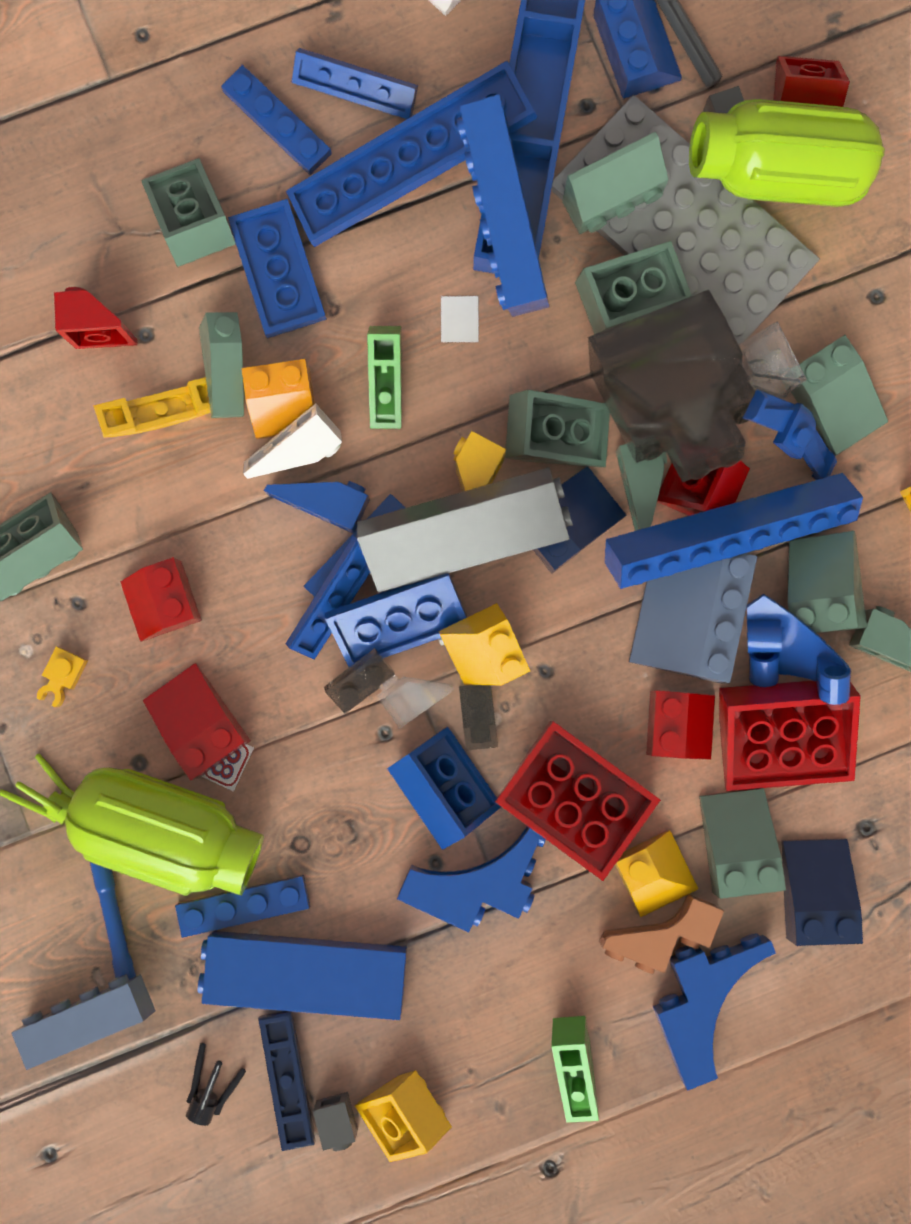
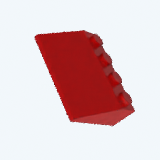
(786, 736)
(577, 800)

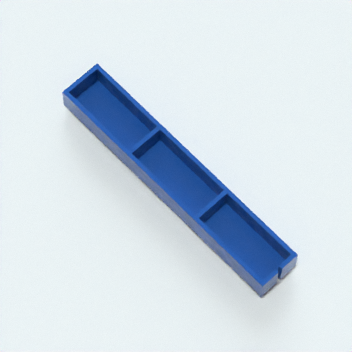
(543, 65)

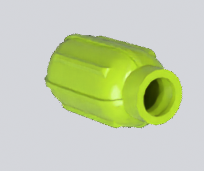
(788, 152)
(160, 833)

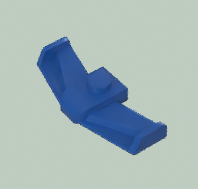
(795, 429)

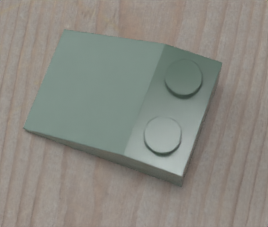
(188, 212)
(631, 286)
(840, 396)
(557, 429)
(826, 582)
(741, 844)

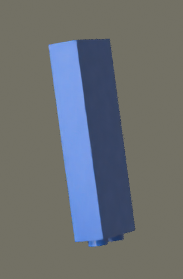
(303, 975)

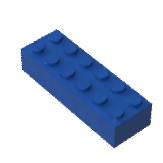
(503, 202)

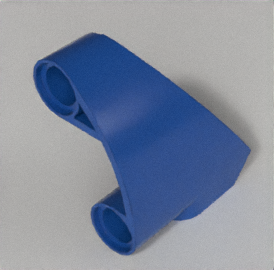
(787, 646)

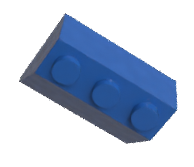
(636, 45)
(445, 788)

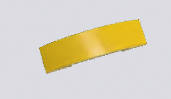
(153, 411)

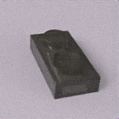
(359, 681)
(478, 717)

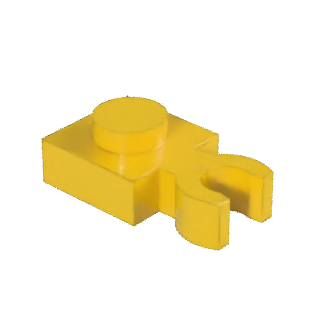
(63, 671)

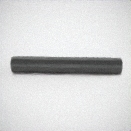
(691, 41)

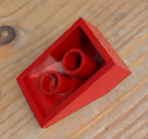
(195, 722)

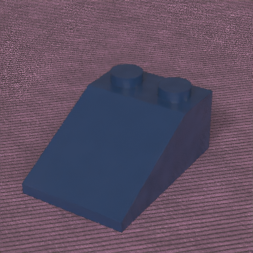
(591, 513)
(820, 893)

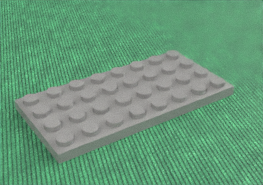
(717, 237)

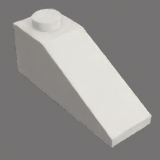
(297, 445)

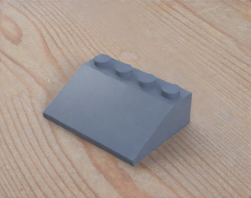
(695, 619)

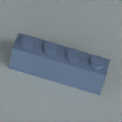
(83, 1021)

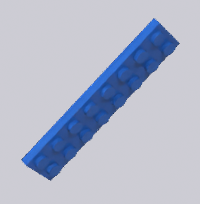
(400, 158)

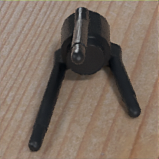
(205, 1103)

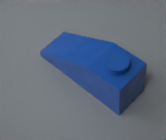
(328, 501)

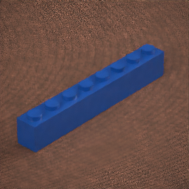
(731, 530)

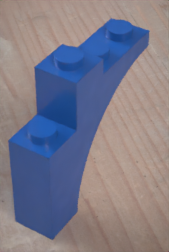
(460, 893)
(691, 1018)

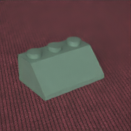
(616, 184)
(35, 544)

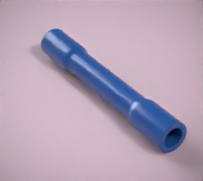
(105, 886)

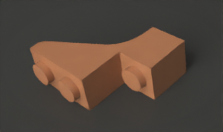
(654, 943)

